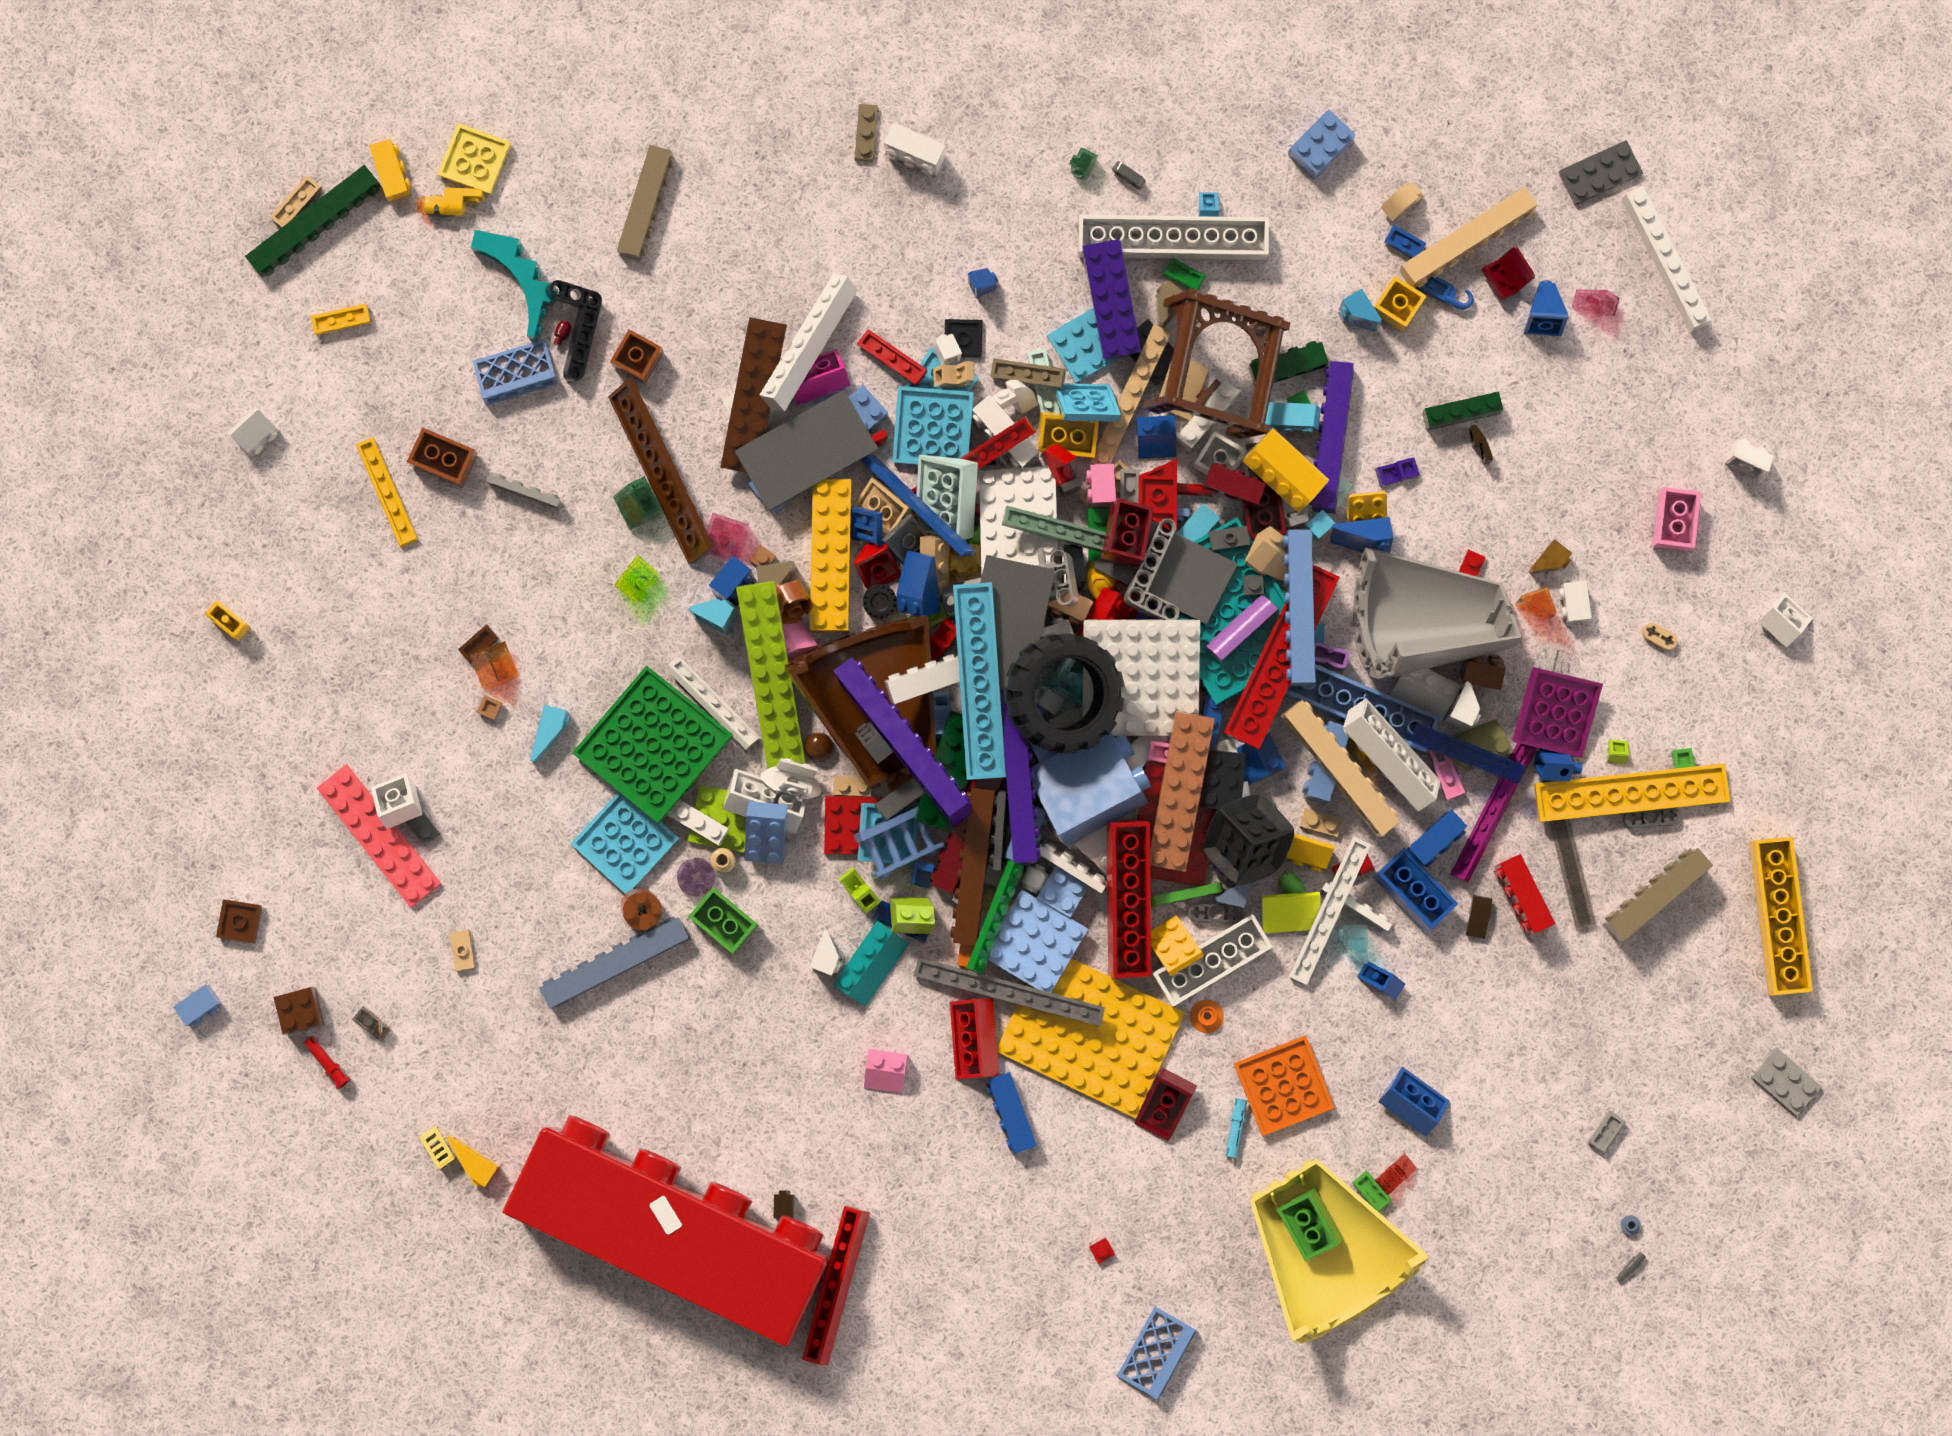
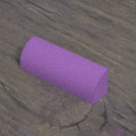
(1241, 628)

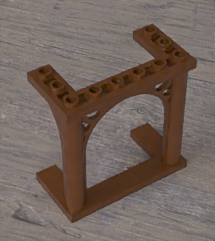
(1269, 328)

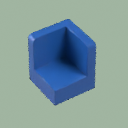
(922, 874)

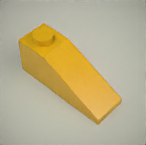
(475, 1164)

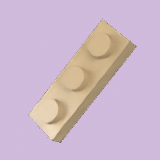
(296, 201)

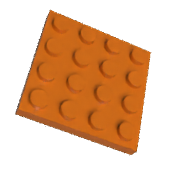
(1283, 1085)

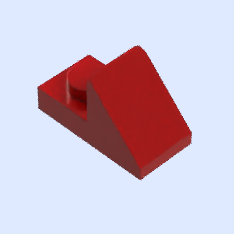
(1058, 460)

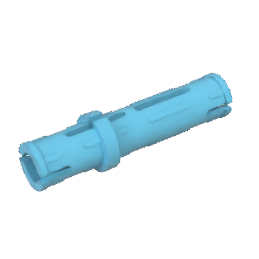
(1236, 1127)

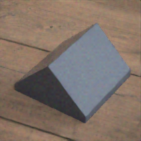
(1235, 895)

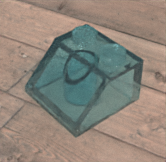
(1354, 941)

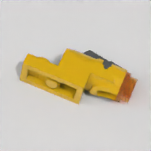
(451, 204)

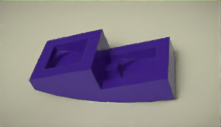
(1397, 472)

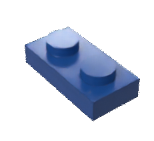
(1404, 242)

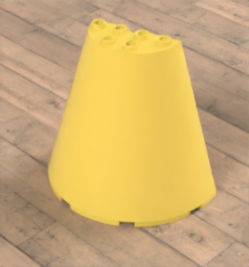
(1345, 1279)

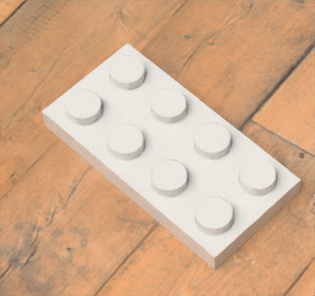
(1067, 863)

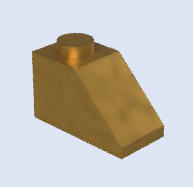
(1552, 558)

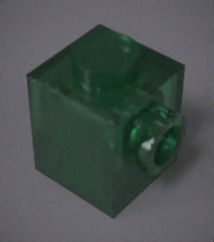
(1083, 163)

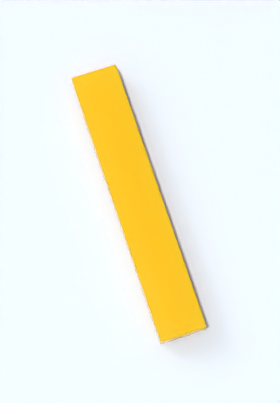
(386, 492)

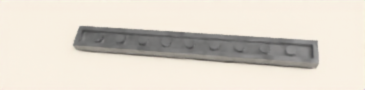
(1009, 992)

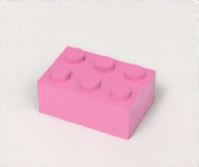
(1676, 519)

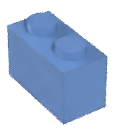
(197, 1006)

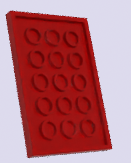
(1197, 860)

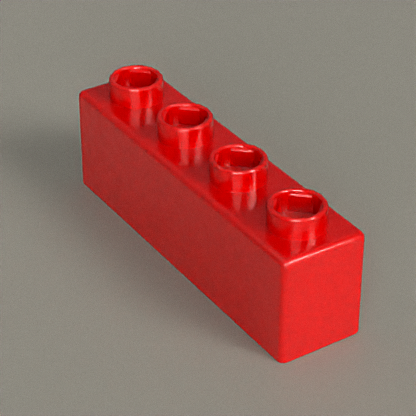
(713, 1260)

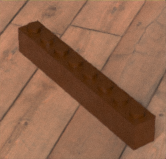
(974, 867)

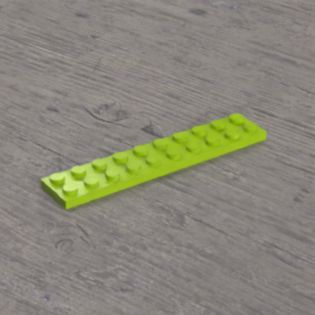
(770, 681)

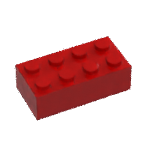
(1110, 606)
(1524, 895)

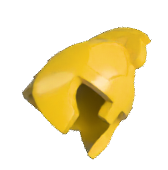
(1097, 580)

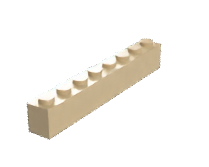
(1468, 238)
(1340, 768)

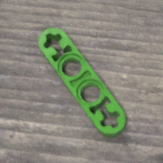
(1186, 894)

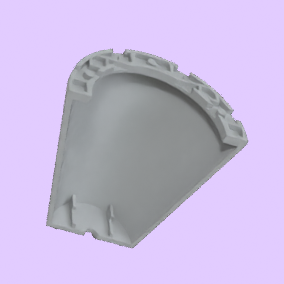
(1426, 615)

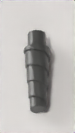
(1634, 1263)

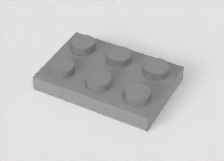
(1786, 1081)

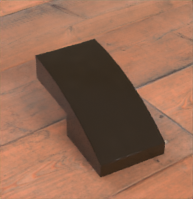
(1478, 439)
(1478, 916)

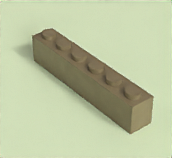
(645, 202)

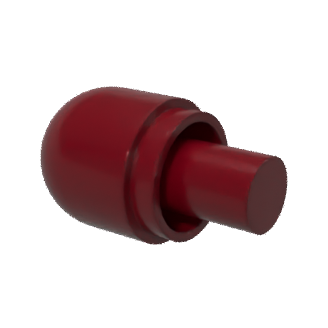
(562, 332)

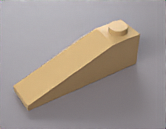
(1268, 554)

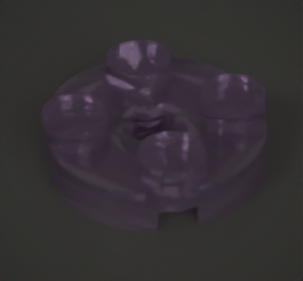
(686, 882)

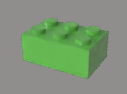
(723, 920)

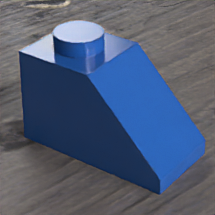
(982, 281)
(1381, 980)

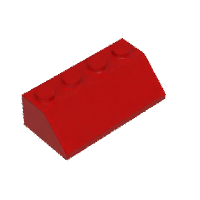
(974, 1038)

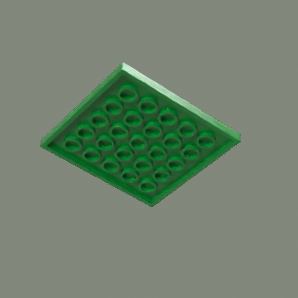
(652, 744)

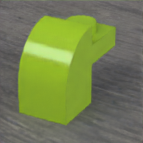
(859, 890)

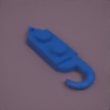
(1445, 292)

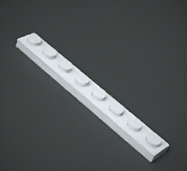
(1330, 910)

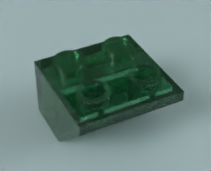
(637, 503)

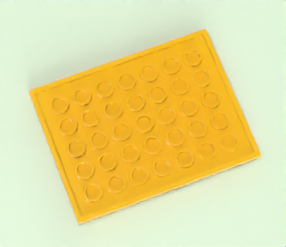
(1103, 1062)

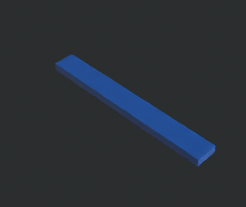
(918, 505)

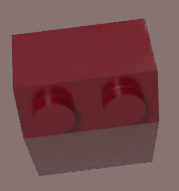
(1165, 1104)

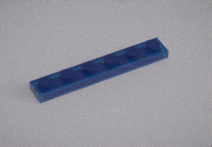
(1467, 753)

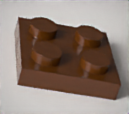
(239, 921)

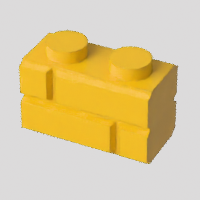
(227, 620)

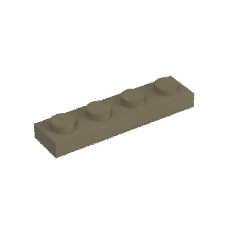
(1028, 373)

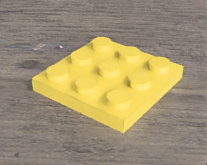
(474, 158)

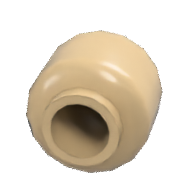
(716, 857)

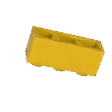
(390, 170)

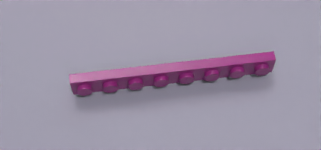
(1490, 818)

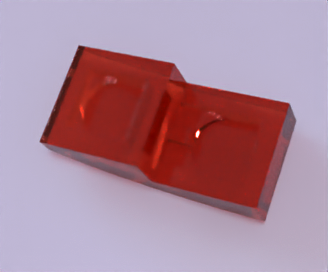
(1395, 1174)

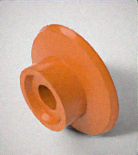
(1197, 1016)

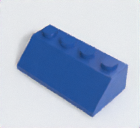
(1415, 890)

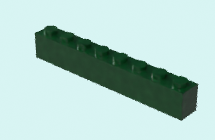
(313, 221)

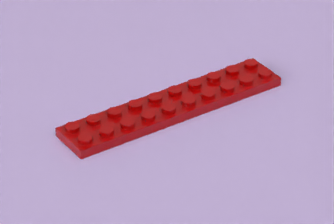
(1268, 680)

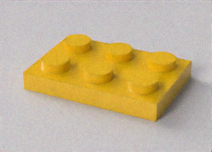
(1174, 946)

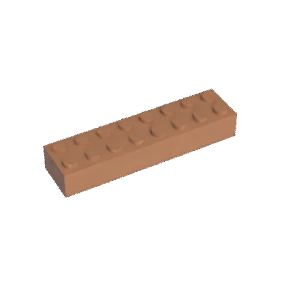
(1180, 790)

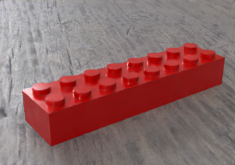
(1128, 898)

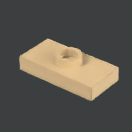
(462, 950)

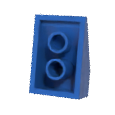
(1365, 533)
(918, 586)
(1261, 762)

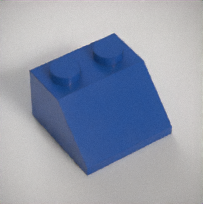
(1156, 436)

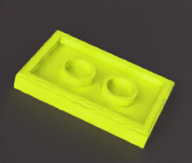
(1289, 911)

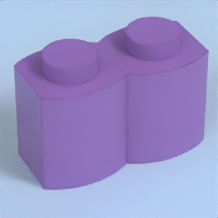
(1333, 658)

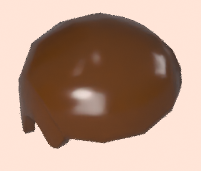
(819, 746)

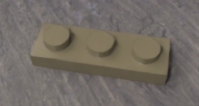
(866, 132)

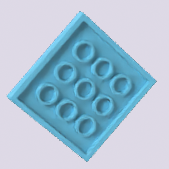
(932, 424)
(624, 842)

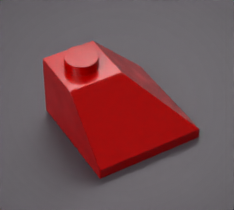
(876, 565)

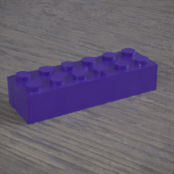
(1111, 299)

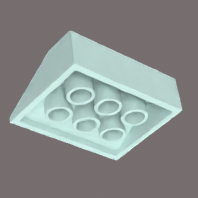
(949, 490)

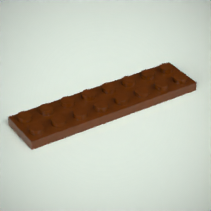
(749, 411)

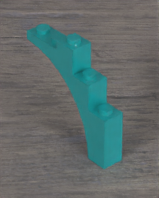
(506, 252)

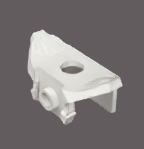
(806, 786)

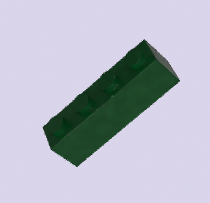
(1295, 362)
(1462, 411)

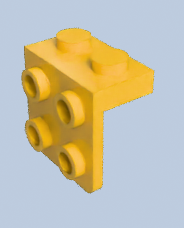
(1366, 506)

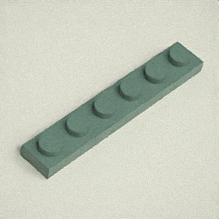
(1053, 528)

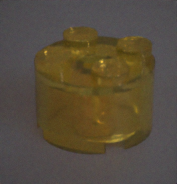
(965, 564)

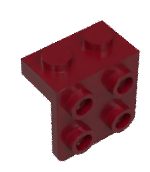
(1508, 274)

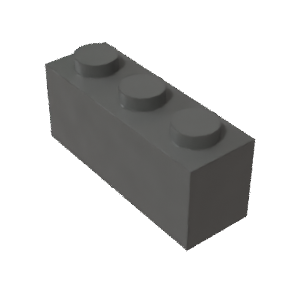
(873, 742)

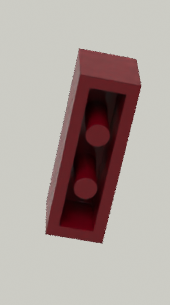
(1234, 484)

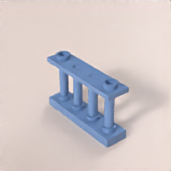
(883, 828)

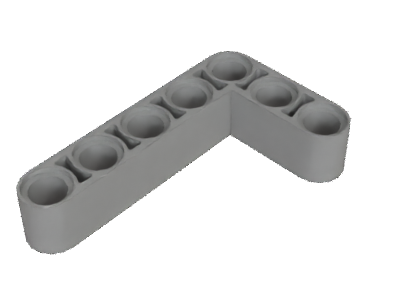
(1149, 574)

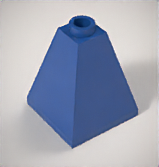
(1547, 312)

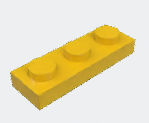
(340, 319)

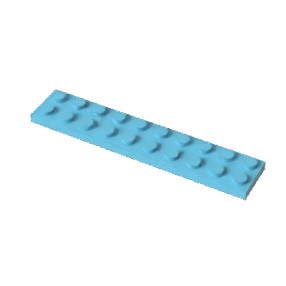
(979, 680)

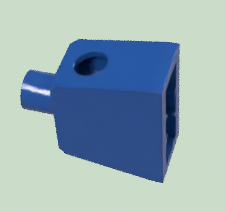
(1555, 765)

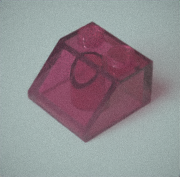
(727, 536)

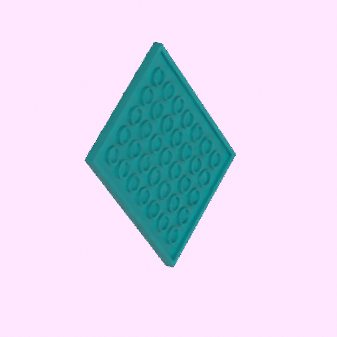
(1232, 674)

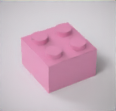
(1102, 485)

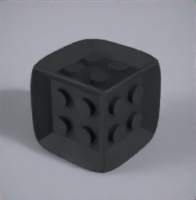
(1248, 839)

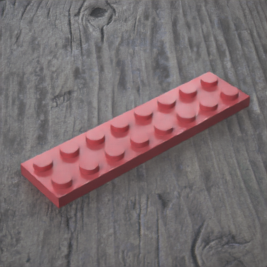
(385, 846)

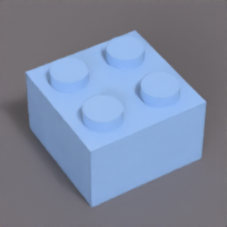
(1062, 891)

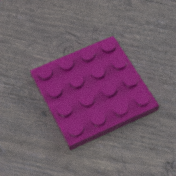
(1557, 712)

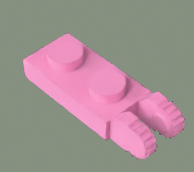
(1448, 776)

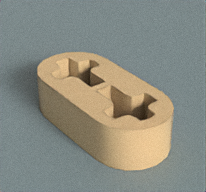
(1661, 633)

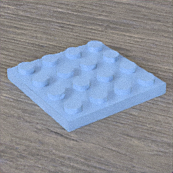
(1036, 942)

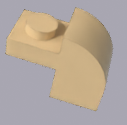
(1402, 201)
(953, 375)

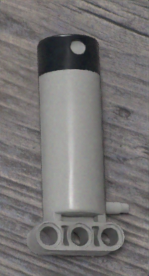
(1058, 589)

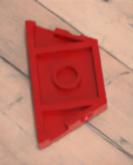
(1159, 491)

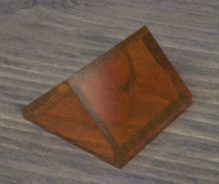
(1538, 603)
(494, 665)

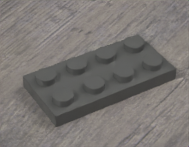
(1600, 172)
(999, 837)

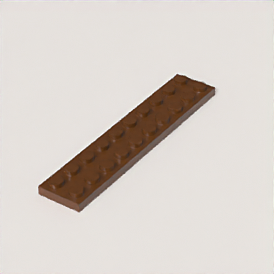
(660, 471)

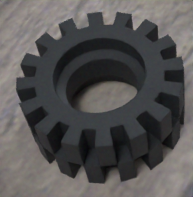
(888, 609)

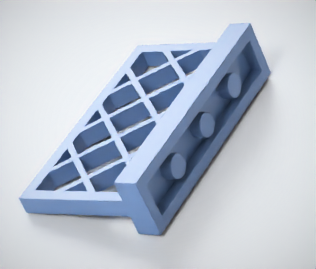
(515, 387)
(1172, 1360)

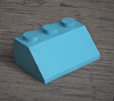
(716, 614)

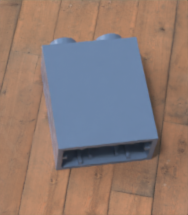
(1090, 787)

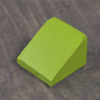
(1617, 751)

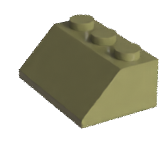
(1486, 736)

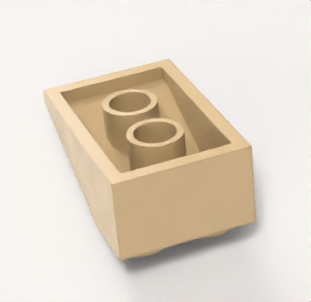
(882, 499)

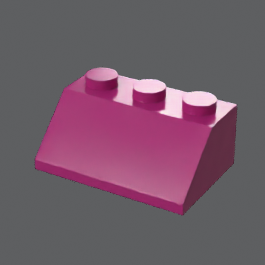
(823, 378)

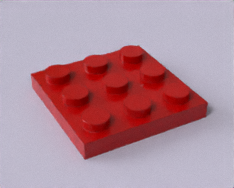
(843, 822)

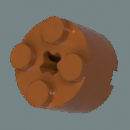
(793, 601)
(641, 919)

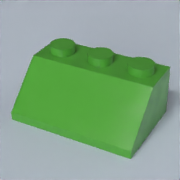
(1310, 1224)

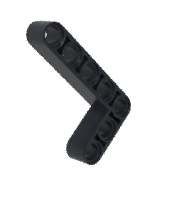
(580, 326)

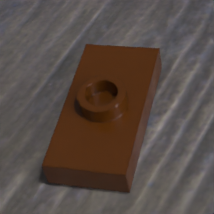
(1204, 394)
(483, 638)

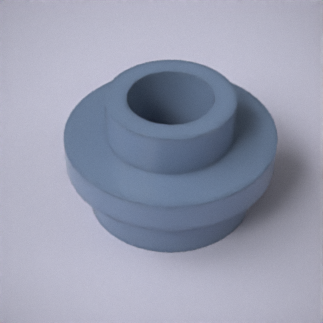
(1624, 1225)

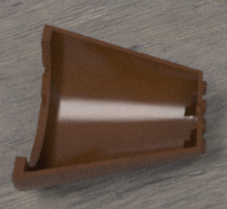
(882, 652)

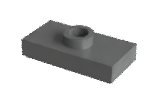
(1229, 538)

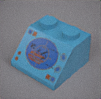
(1359, 311)

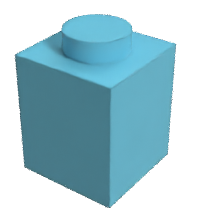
(1319, 525)

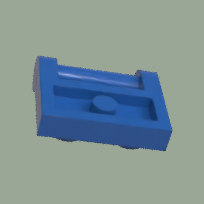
(867, 520)

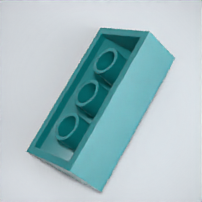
(871, 963)

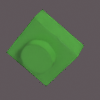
(1683, 758)

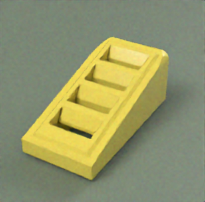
(451, 1156)

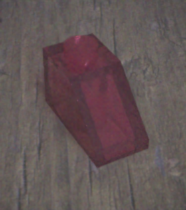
(1596, 302)

